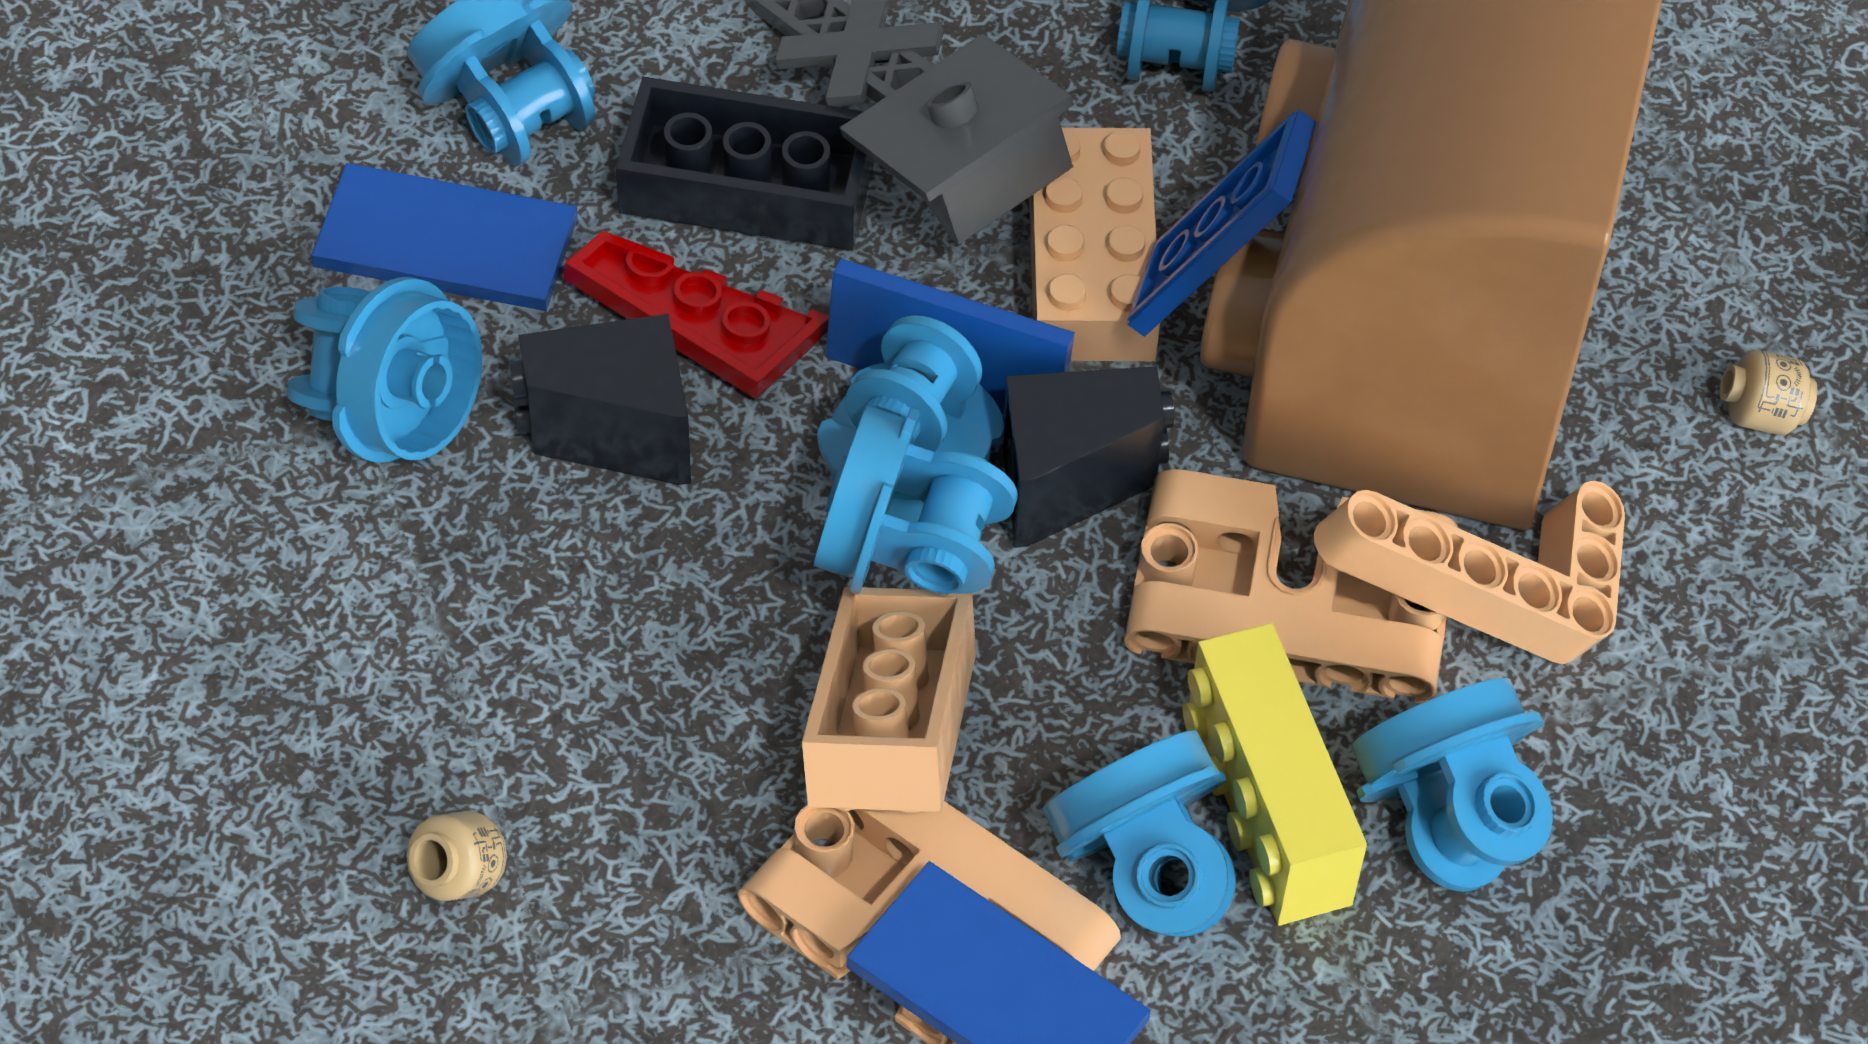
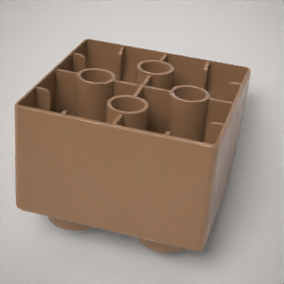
(1434, 247)

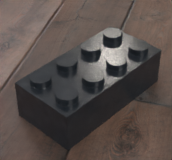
(742, 164)

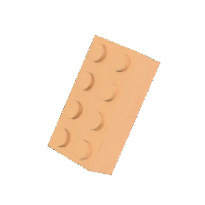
(1094, 242)
(890, 701)

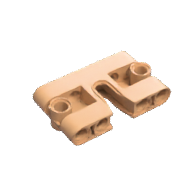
(1227, 581)
(834, 894)

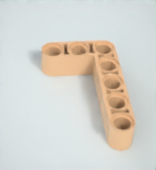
(1541, 607)

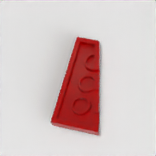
(719, 327)

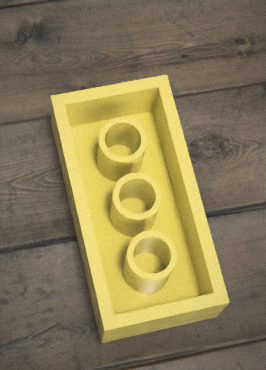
(1277, 775)

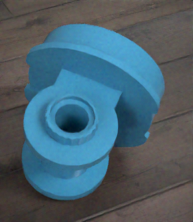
(480, 35)
(1181, 36)
(389, 367)
(926, 369)
(958, 498)
(1460, 782)
(1144, 819)

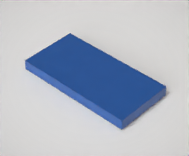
(1222, 222)
(447, 235)
(1007, 343)
(986, 973)

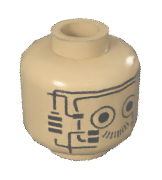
(1768, 392)
(456, 855)

